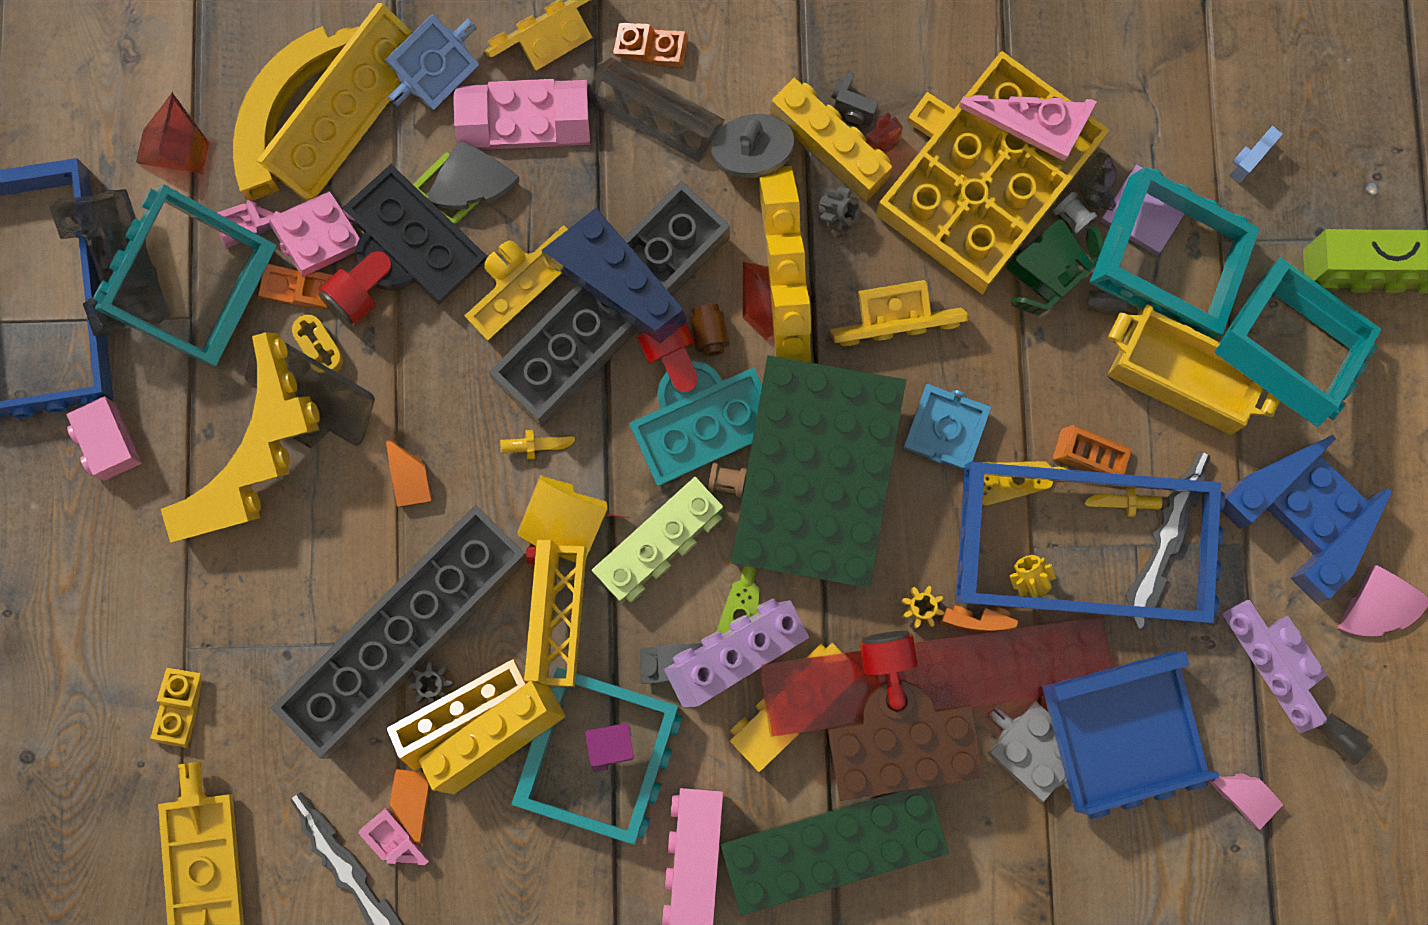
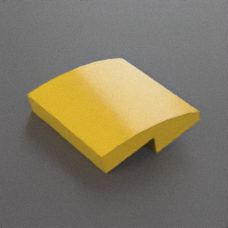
(561, 516)

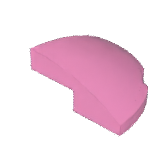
(1382, 605)

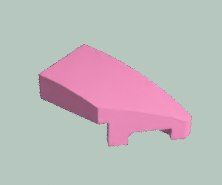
(248, 216)
(1249, 796)

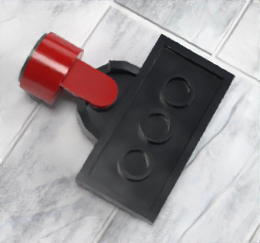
(401, 244)

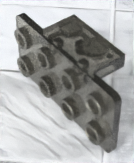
(341, 403)

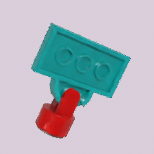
(697, 413)

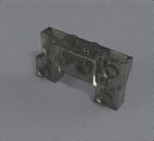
(104, 224)

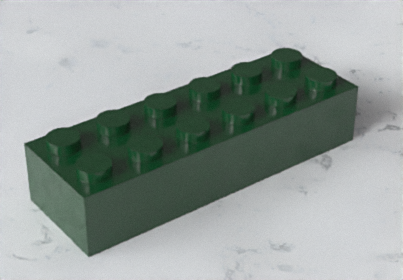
(833, 848)

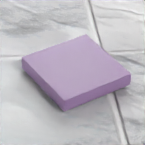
(1154, 222)

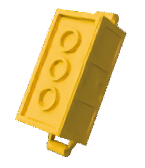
(1184, 372)

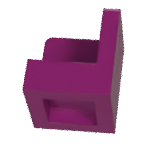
(609, 746)

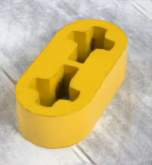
(324, 340)

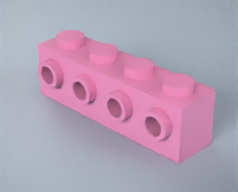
(695, 857)

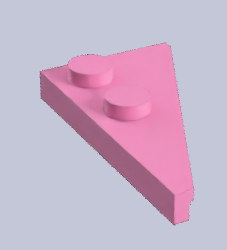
(1043, 123)

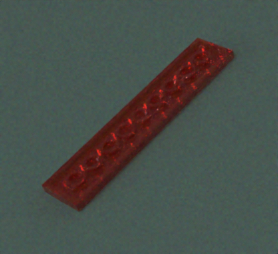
(951, 671)

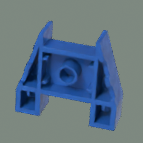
(1317, 510)

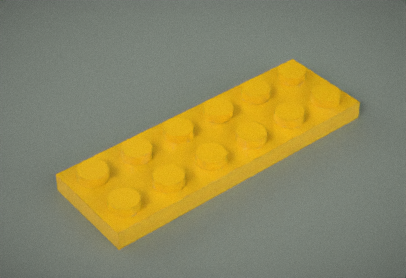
(338, 107)

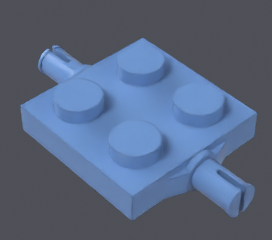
(432, 62)

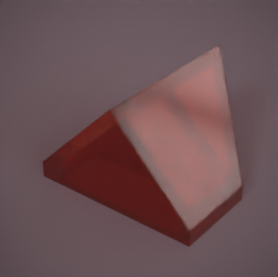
(173, 140)
(757, 299)

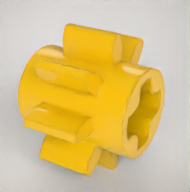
(1032, 576)
(931, 602)

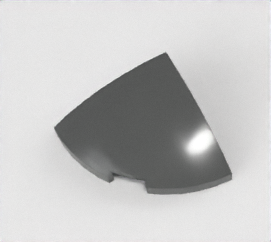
(470, 177)

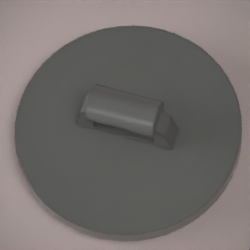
(753, 146)

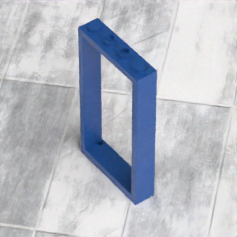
(42, 177)
(970, 527)

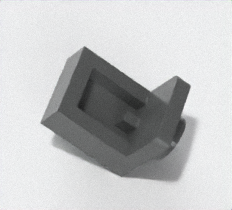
(853, 106)

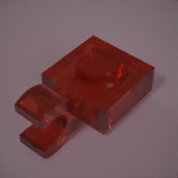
(886, 134)

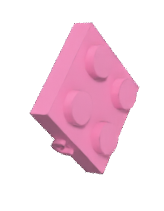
(315, 233)

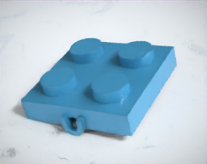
(946, 427)

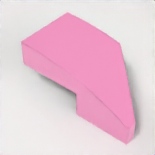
(391, 840)

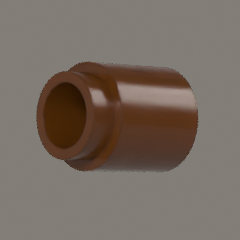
(709, 329)

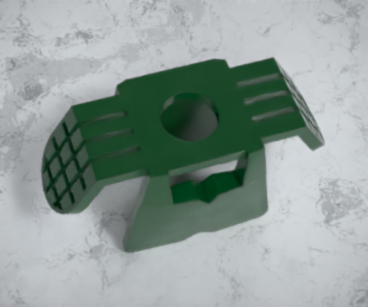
(1050, 265)

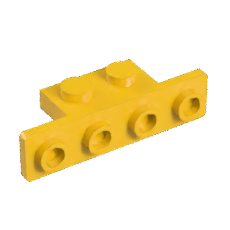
(547, 35)
(894, 311)

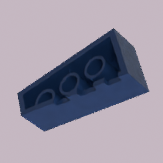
(610, 270)

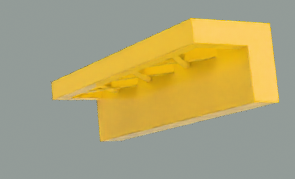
(542, 614)

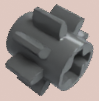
(839, 208)
(421, 686)

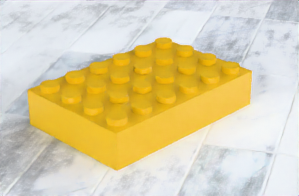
(981, 189)

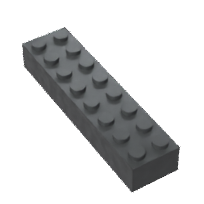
(584, 332)
(399, 633)

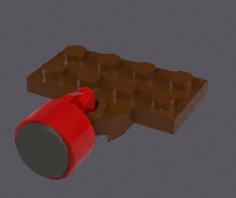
(901, 736)

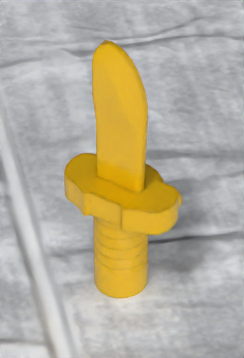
(531, 444)
(1129, 501)

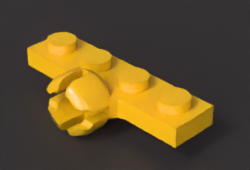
(515, 285)

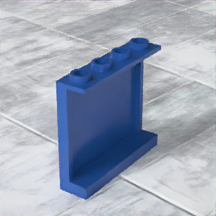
(1127, 734)

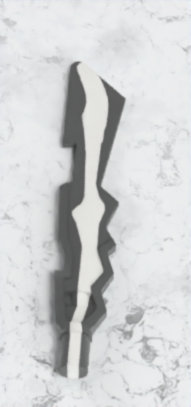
(1168, 538)
(339, 859)

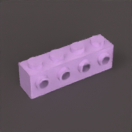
(736, 653)

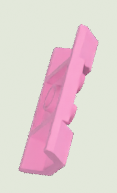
(522, 114)

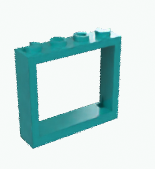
(1139, 292)
(237, 299)
(1324, 311)
(649, 789)

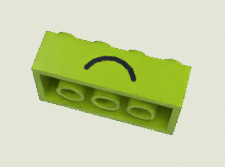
(1368, 260)

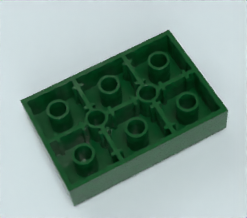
(818, 471)

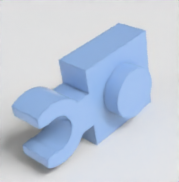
(1248, 158)

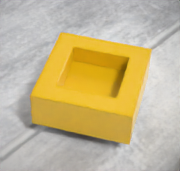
(929, 114)

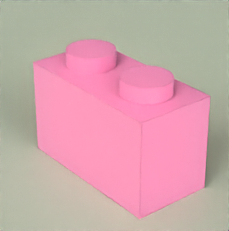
(103, 439)

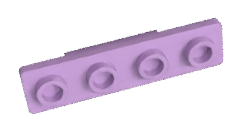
(1282, 661)

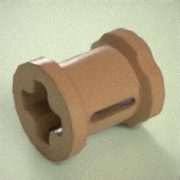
(727, 480)

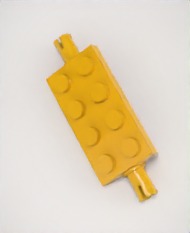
(200, 855)

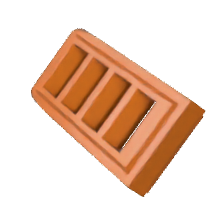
(1065, 444)

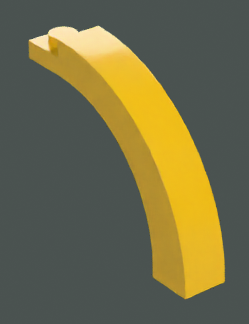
(268, 99)

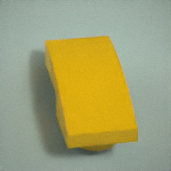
(177, 708)

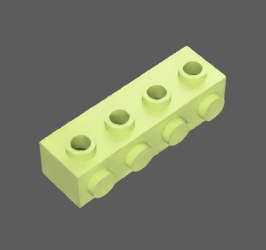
(658, 541)

